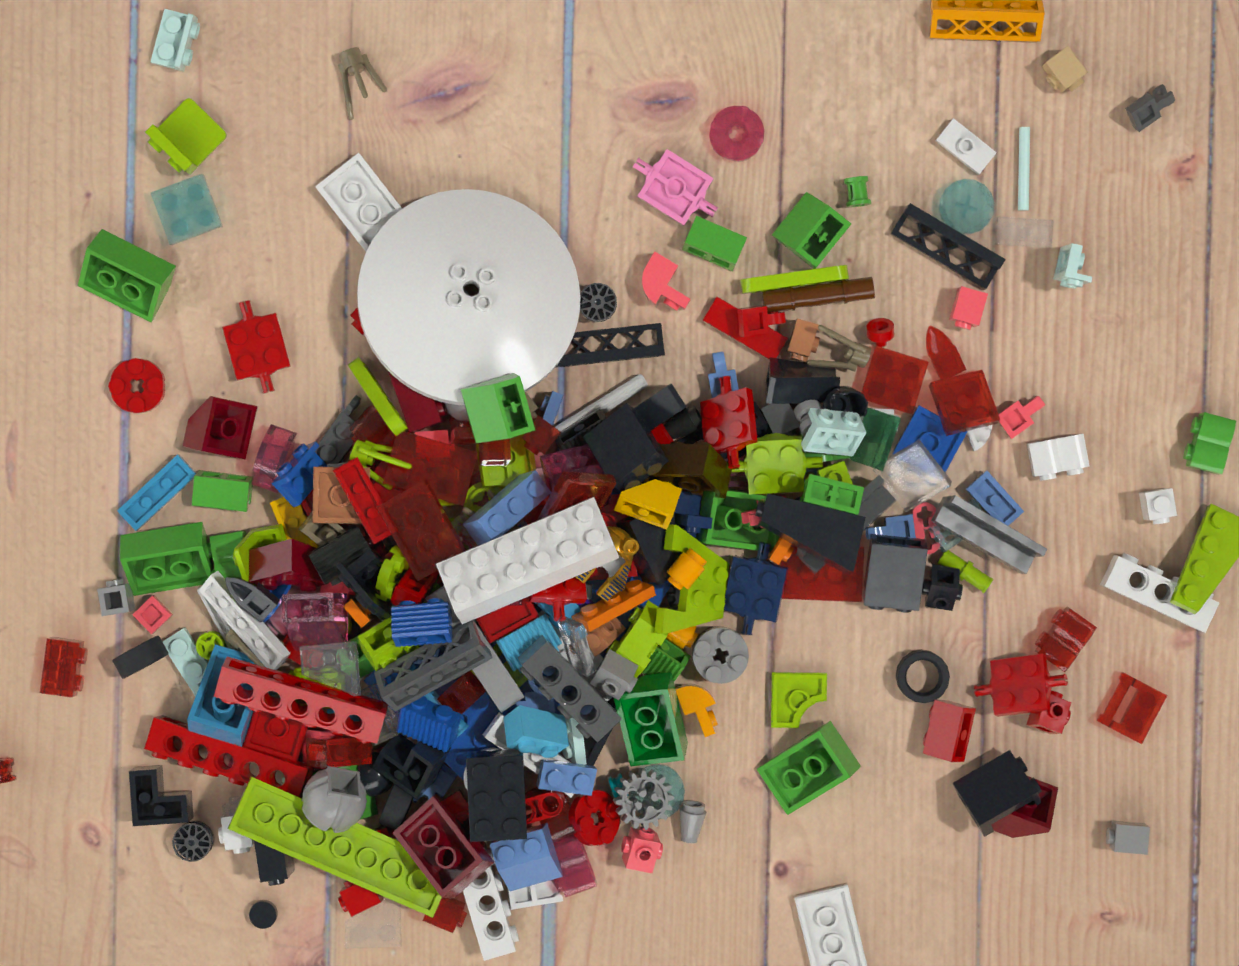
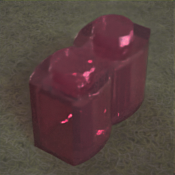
(574, 865)

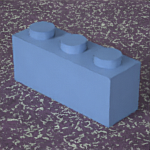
(507, 507)

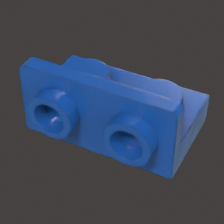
(296, 476)

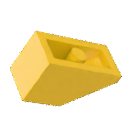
(650, 502)

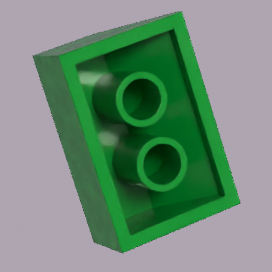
(652, 721)

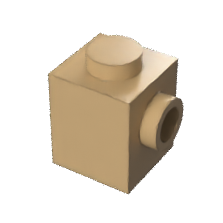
(1064, 71)

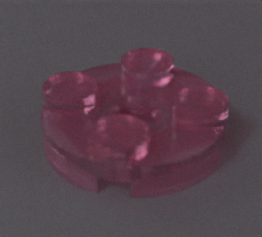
(730, 148)

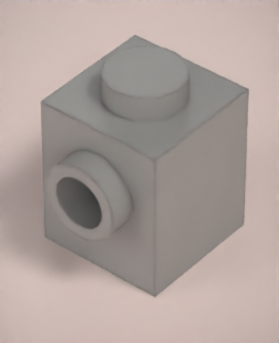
(116, 598)
(615, 675)

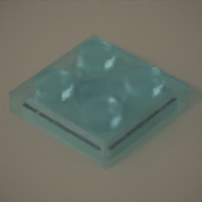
(186, 209)

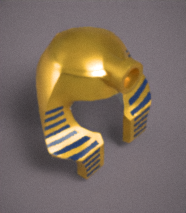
(618, 568)

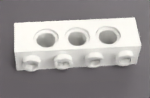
(1117, 580)
(491, 942)

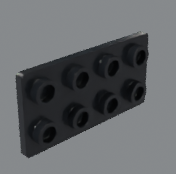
(361, 578)

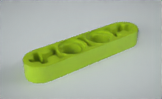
(794, 279)
(377, 396)

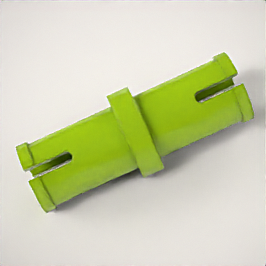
(967, 571)

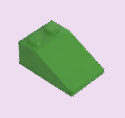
(727, 521)
(809, 768)

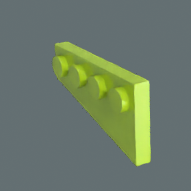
(1209, 559)

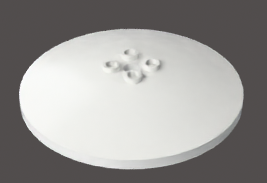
(436, 333)

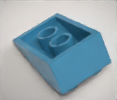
(212, 716)

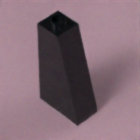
(818, 530)

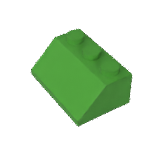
(126, 275)
(166, 558)

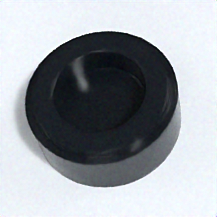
(263, 914)

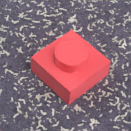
(152, 614)

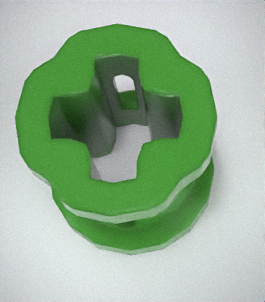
(857, 191)

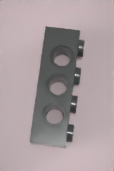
(544, 654)

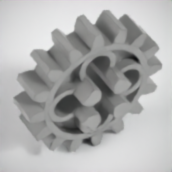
(656, 792)

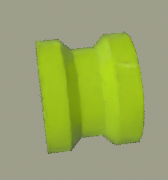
(205, 648)

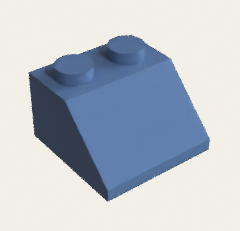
(527, 860)

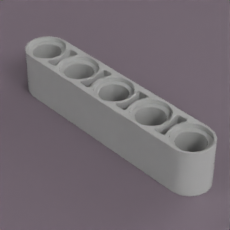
(491, 673)

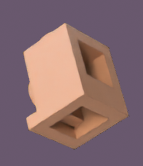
(803, 340)
(604, 635)

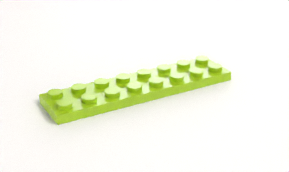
(353, 855)

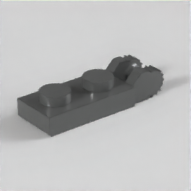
(338, 438)

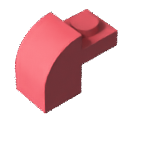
(656, 280)

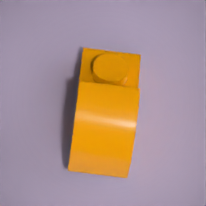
(696, 699)

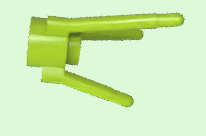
(367, 453)

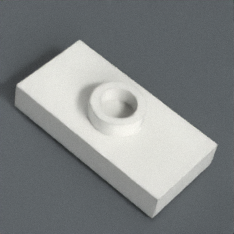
(965, 146)

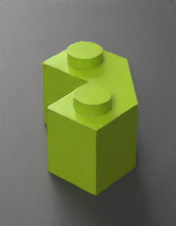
(640, 639)

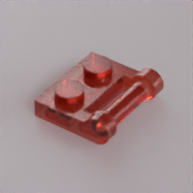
(1140, 711)

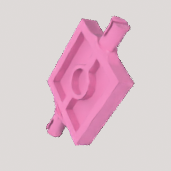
(675, 187)

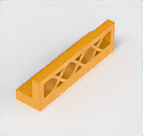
(1011, 11)

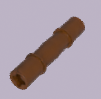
(818, 294)

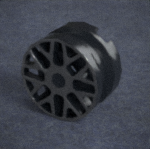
(598, 302)
(193, 841)

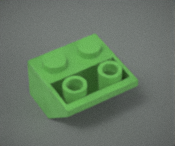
(811, 230)
(497, 409)

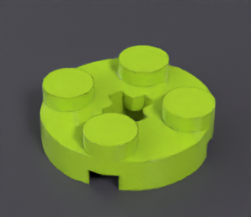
(391, 574)

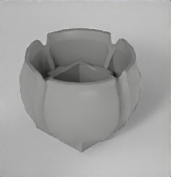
(331, 808)

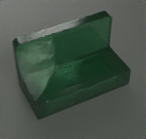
(878, 440)

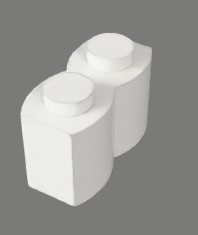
(1058, 455)

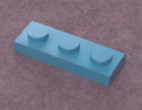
(157, 492)

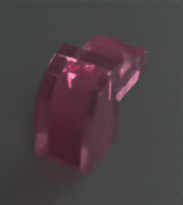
(272, 454)

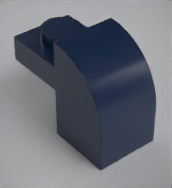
(688, 514)

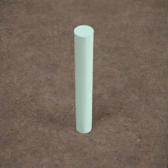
(1024, 169)

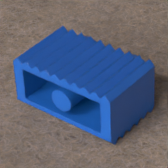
(421, 623)
(429, 723)

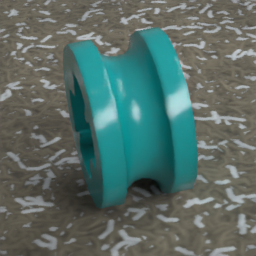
(615, 782)

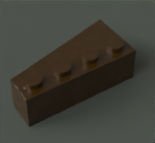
(694, 468)

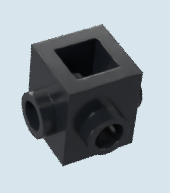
(942, 587)

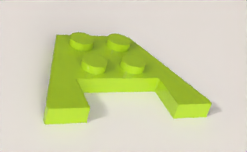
(706, 596)

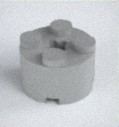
(714, 669)

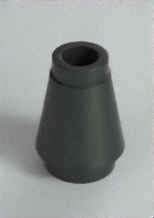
(684, 423)

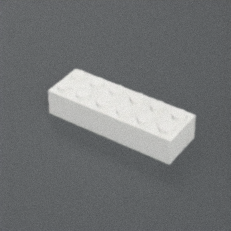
(527, 561)

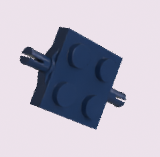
(755, 588)

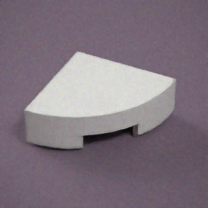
(979, 436)

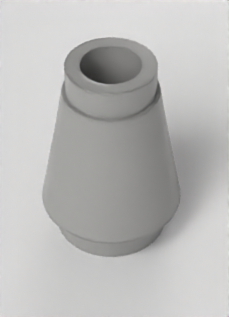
(691, 820)

